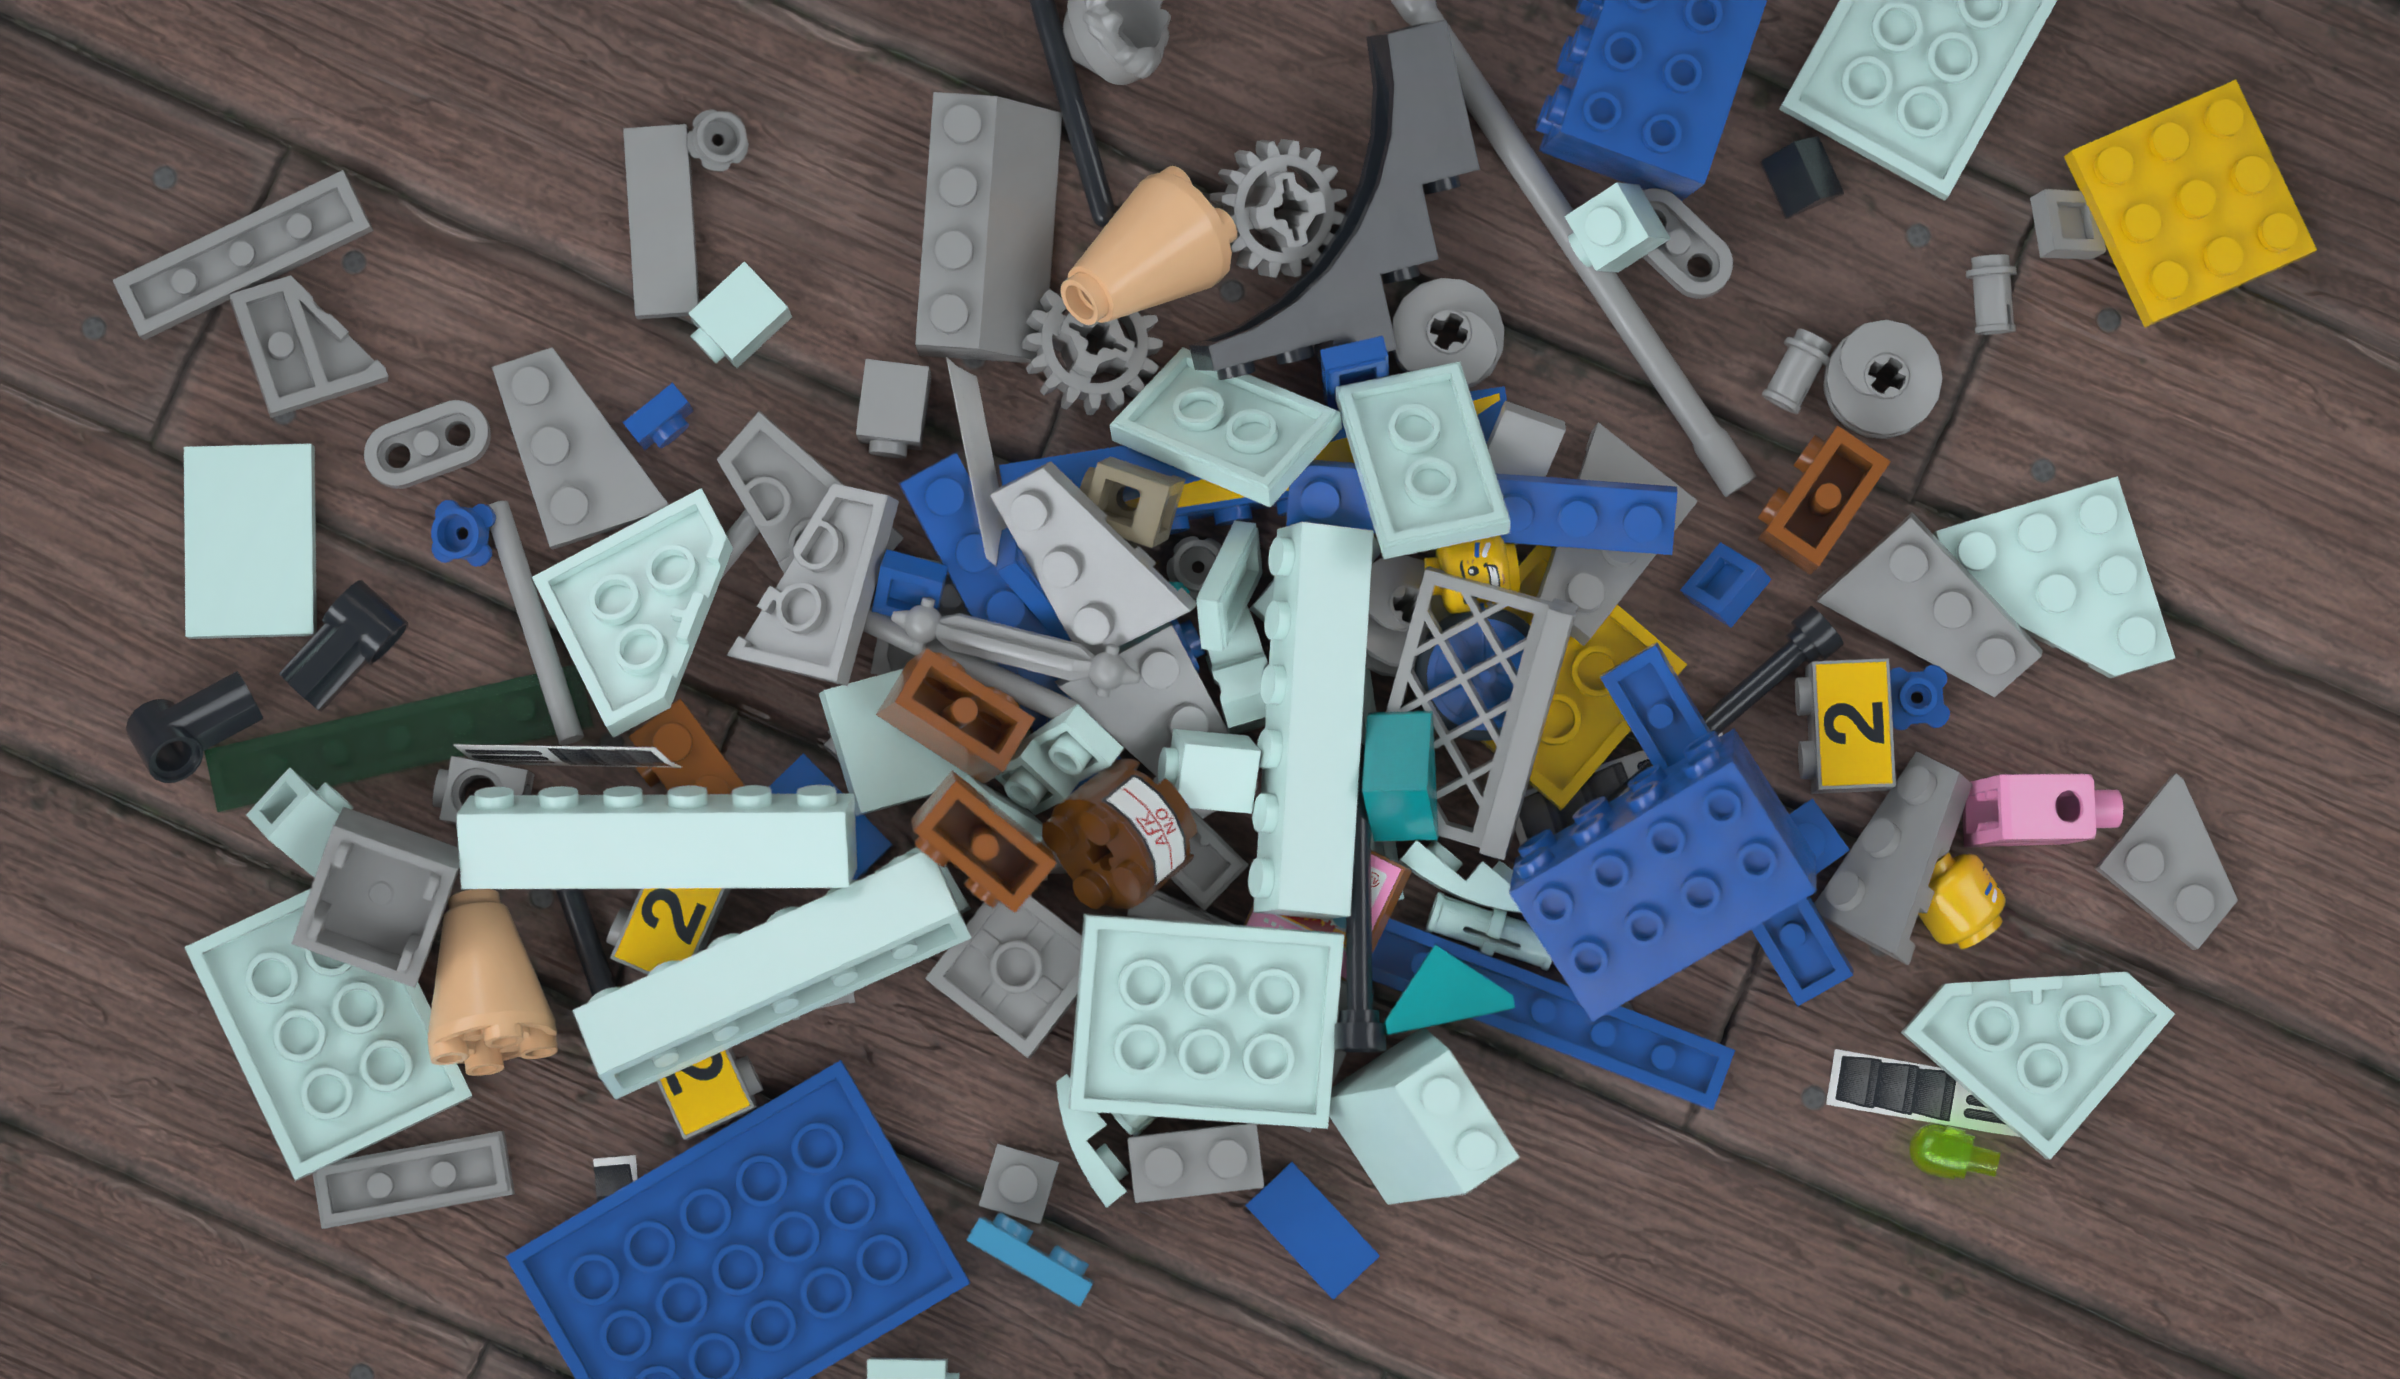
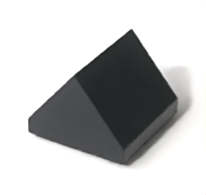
(1801, 176)

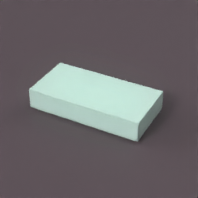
(1229, 586)

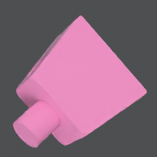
(2038, 810)

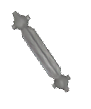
(1015, 647)

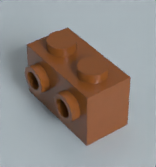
(1823, 500)
(956, 715)
(687, 744)
(983, 842)

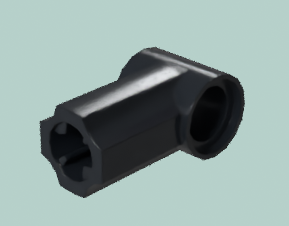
(355, 632)
(175, 735)

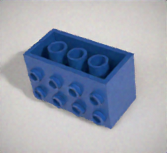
(1649, 88)
(1662, 873)

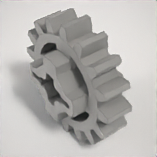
(1264, 185)
(1114, 355)

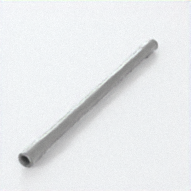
(1709, 440)

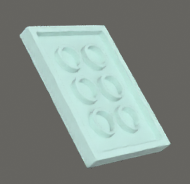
(1914, 79)
(1205, 1021)
(320, 1041)

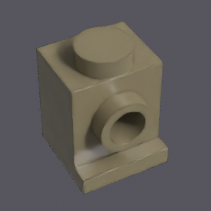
(1157, 505)

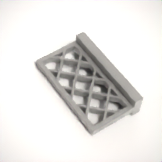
(1526, 708)

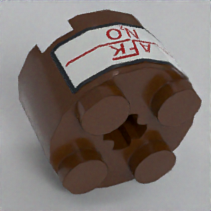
(1121, 836)

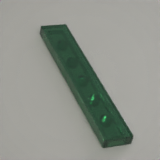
(390, 739)

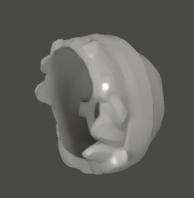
(1117, 37)

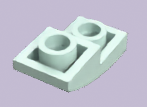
(1057, 759)
(1483, 886)
(1098, 1165)

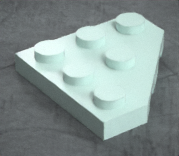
(2070, 576)
(638, 607)
(2039, 1045)

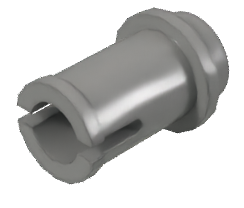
(1992, 294)
(1797, 370)

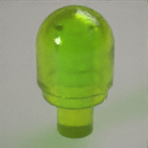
(1950, 1153)

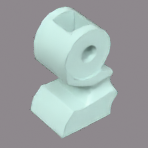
(1239, 675)

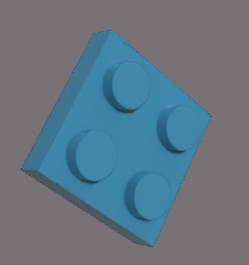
(1009, 1243)

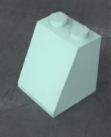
(1419, 1123)

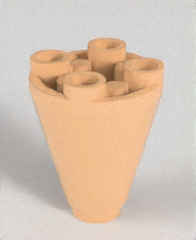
(1151, 251)
(486, 990)

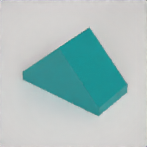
(1400, 776)
(1445, 993)

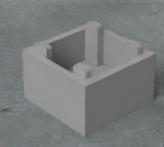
(378, 897)
(1013, 972)

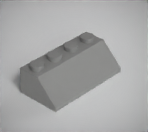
(986, 226)

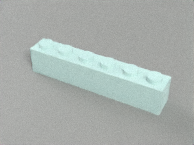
(1312, 721)
(657, 839)
(770, 973)

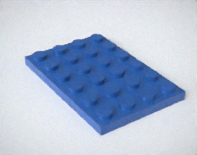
(746, 1251)

